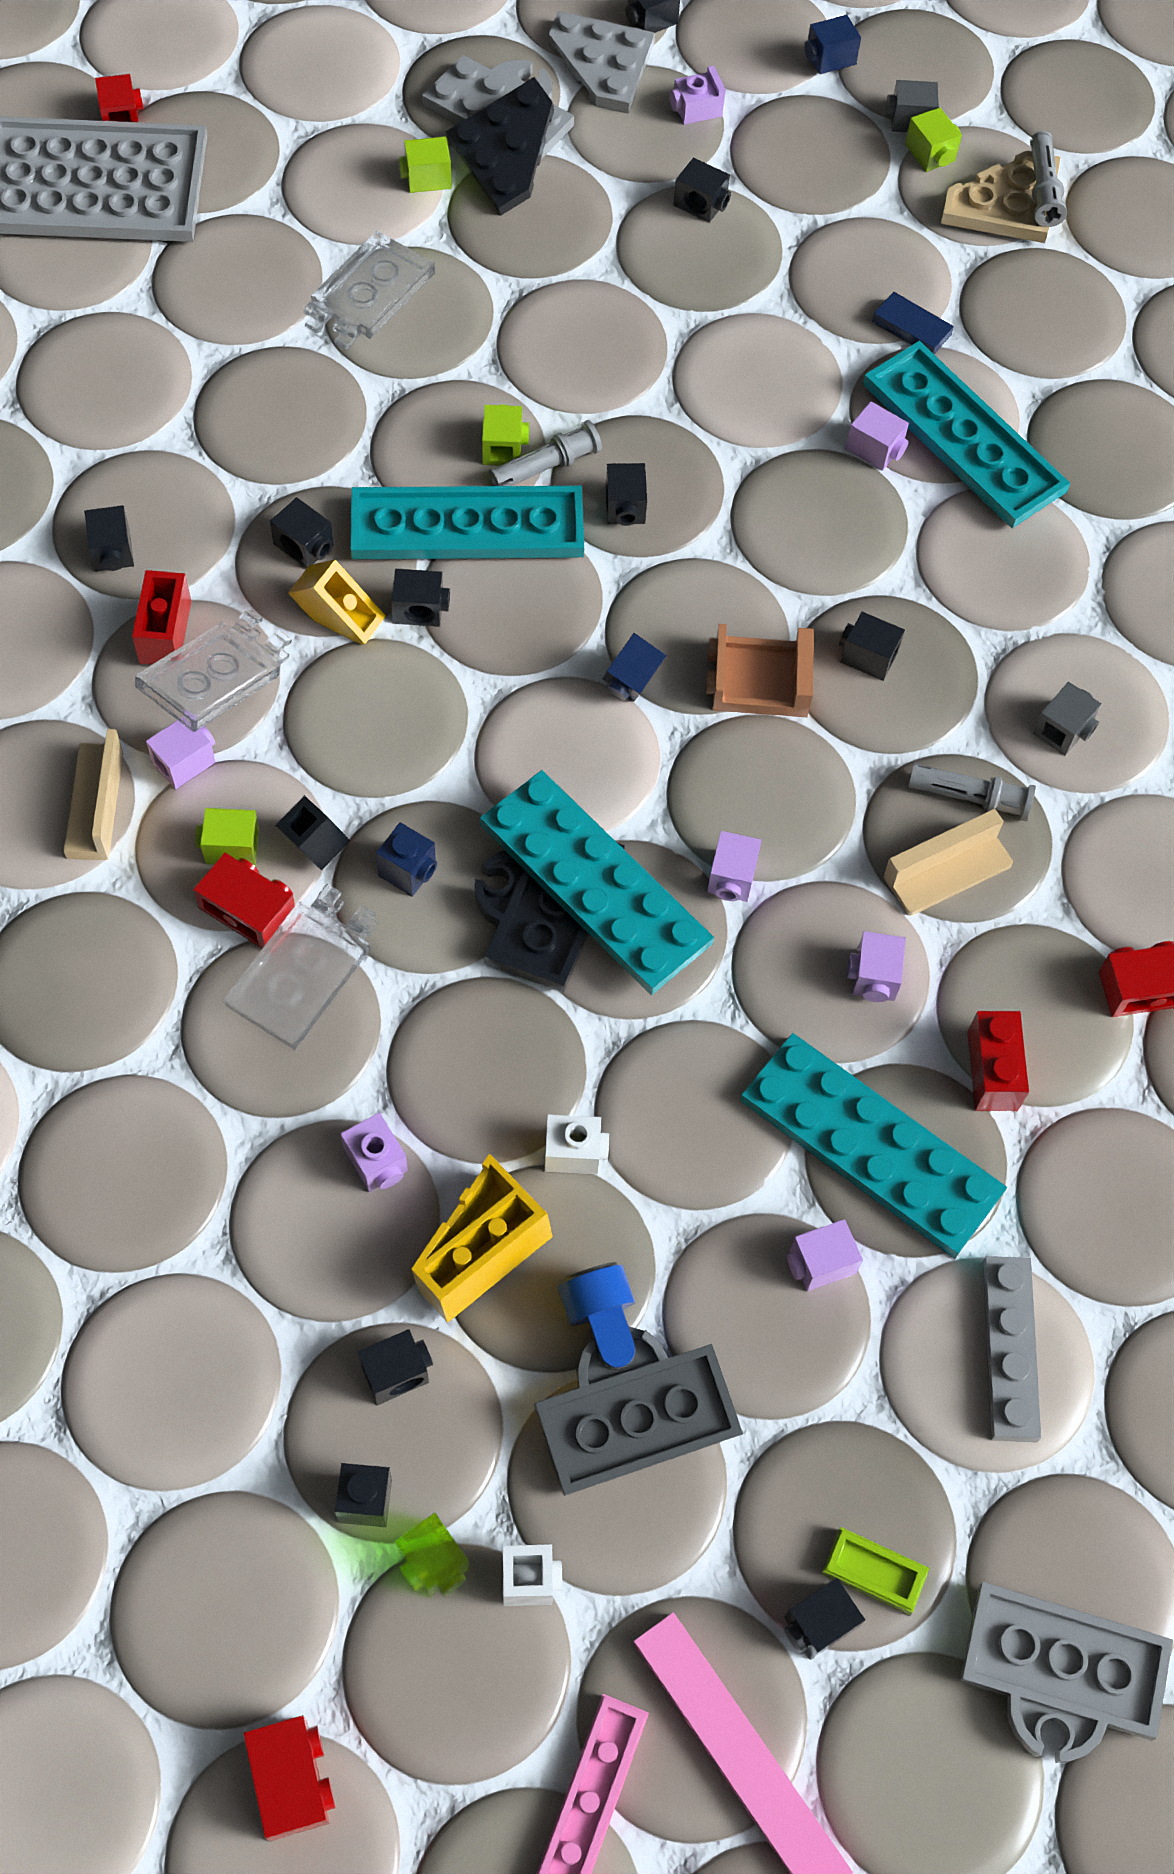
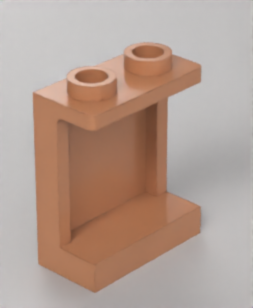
(761, 674)

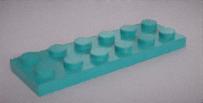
(966, 434)
(467, 522)
(596, 882)
(873, 1145)

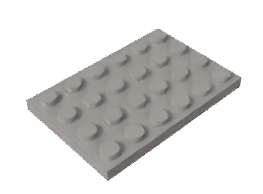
(100, 178)

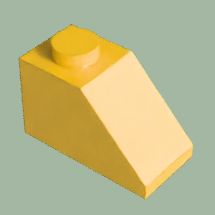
(336, 601)

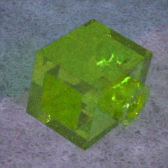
(432, 1558)

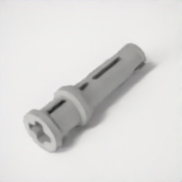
(1048, 188)
(560, 450)
(991, 794)

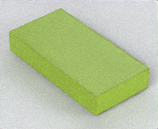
(875, 1571)

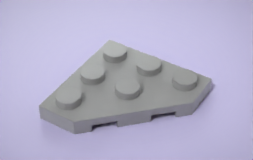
(603, 57)

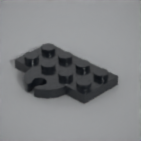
(533, 931)

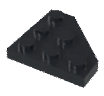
(506, 143)

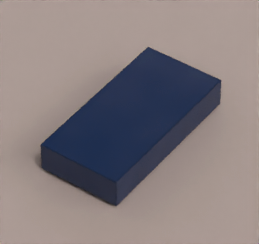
(912, 322)

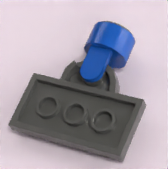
(630, 1397)

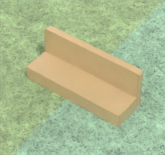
(94, 799)
(948, 863)

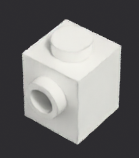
(575, 1144)
(530, 1575)

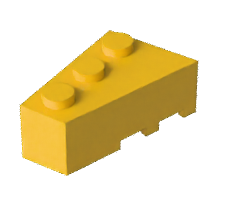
(481, 1241)

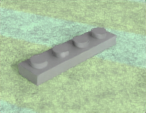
(1011, 1349)

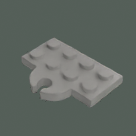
(472, 86)
(1065, 1670)

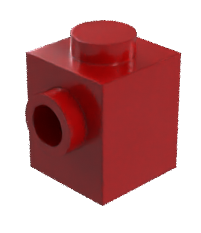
(118, 98)

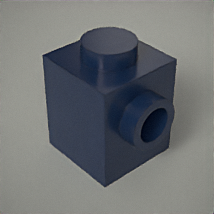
(832, 44)
(633, 668)
(406, 859)

